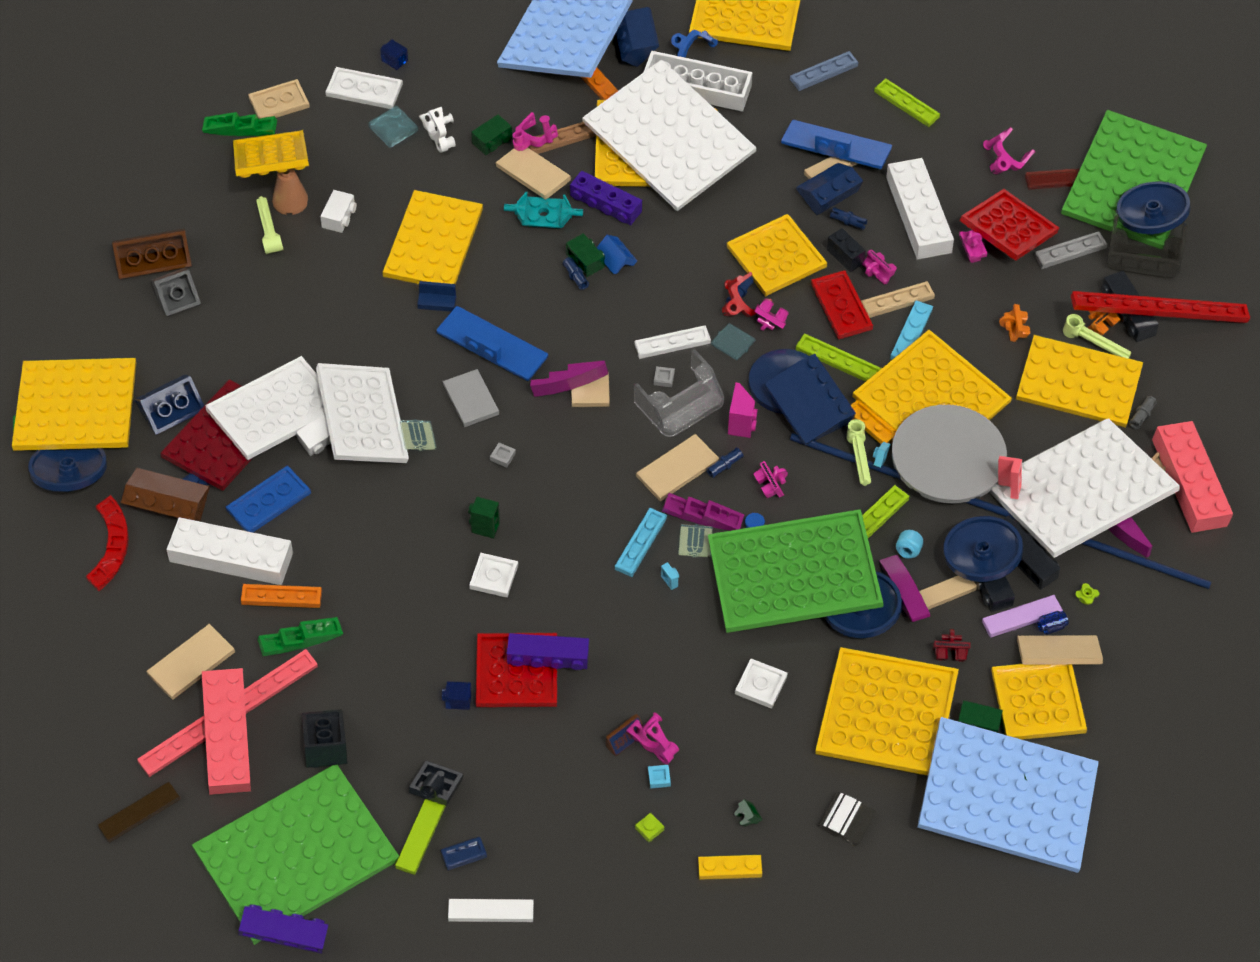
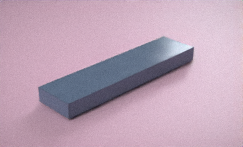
(824, 71)

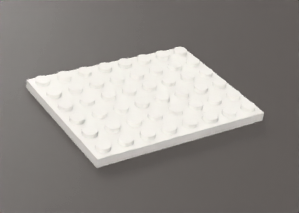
(669, 135)
(1084, 487)

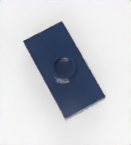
(463, 853)

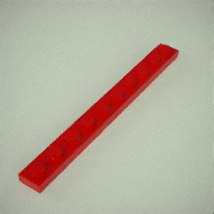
(1160, 306)

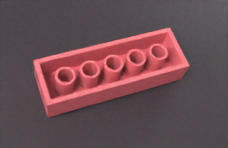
(1189, 465)
(226, 731)

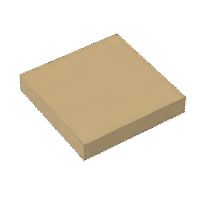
(592, 394)

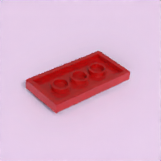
(842, 304)

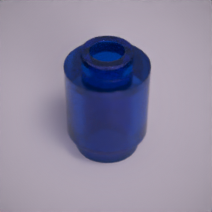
(1052, 622)

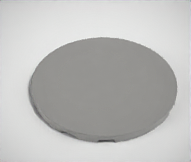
(948, 453)

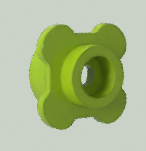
(1083, 597)

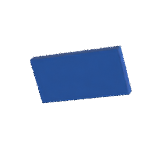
(268, 500)

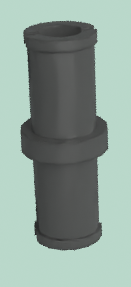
(1143, 412)

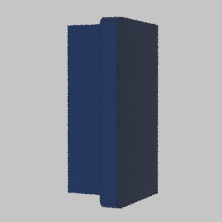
(437, 296)

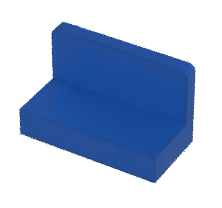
(615, 253)

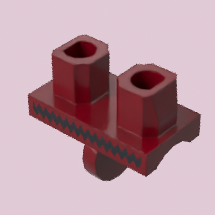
(942, 647)

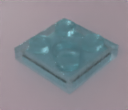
(393, 126)

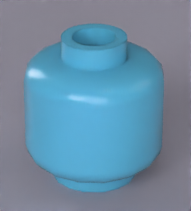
(909, 544)

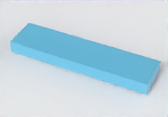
(640, 542)

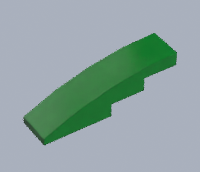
(235, 125)
(300, 637)

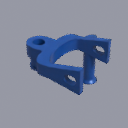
(685, 42)

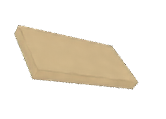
(533, 172)
(677, 467)
(1059, 650)
(186, 663)

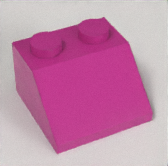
(742, 413)

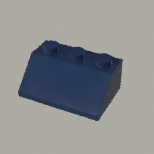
(637, 36)
(830, 187)
(170, 404)

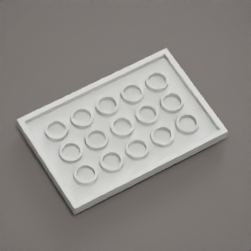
(269, 408)
(361, 413)

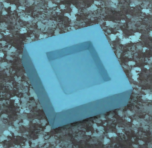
(880, 454)
(669, 575)
(659, 776)

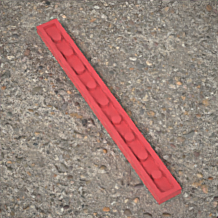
(254, 696)

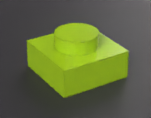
(649, 827)

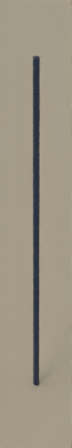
(1002, 511)

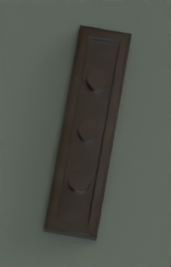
(139, 812)

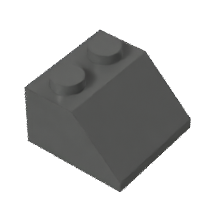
(176, 291)

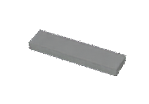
(1070, 250)

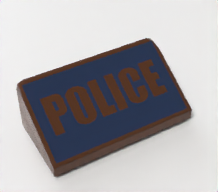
(620, 739)

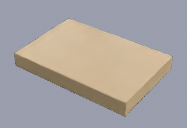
(279, 100)

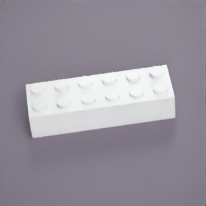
(713, 82)
(919, 208)
(230, 551)

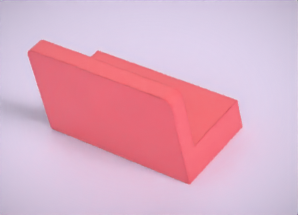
(1010, 474)

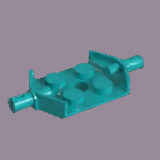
(529, 210)

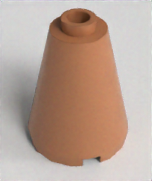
(289, 193)

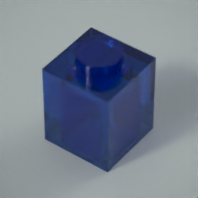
(394, 54)
(457, 695)

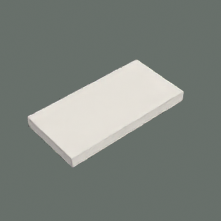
(364, 88)

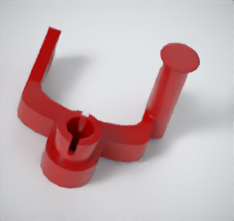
(736, 302)

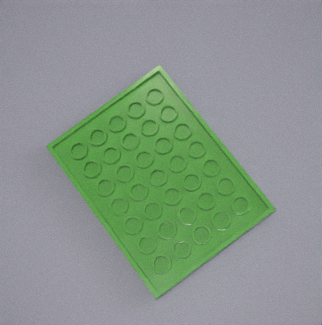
(1125, 156)
(794, 571)
(297, 848)

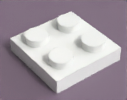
(493, 575)
(761, 683)

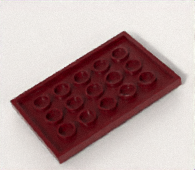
(206, 449)

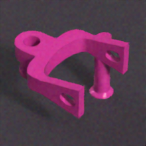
(523, 140)
(1003, 160)
(662, 747)

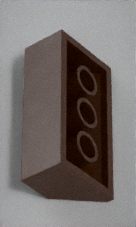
(151, 253)
(165, 495)

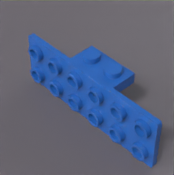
(836, 144)
(492, 343)

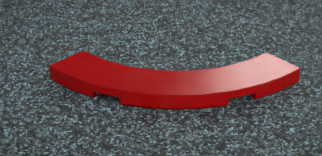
(116, 544)

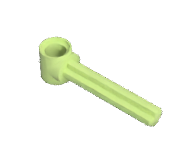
(271, 240)
(1076, 327)
(856, 436)

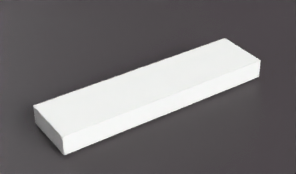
(672, 342)
(490, 910)

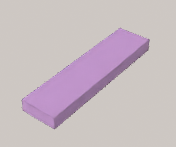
(1020, 616)

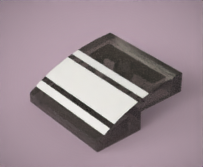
(847, 818)

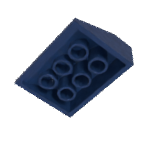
(810, 399)

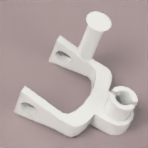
(438, 136)

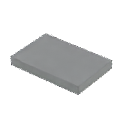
(471, 398)

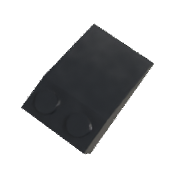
(324, 738)

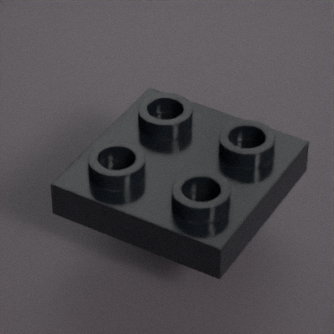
(436, 783)

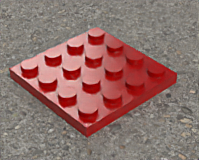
(1009, 224)
(511, 685)

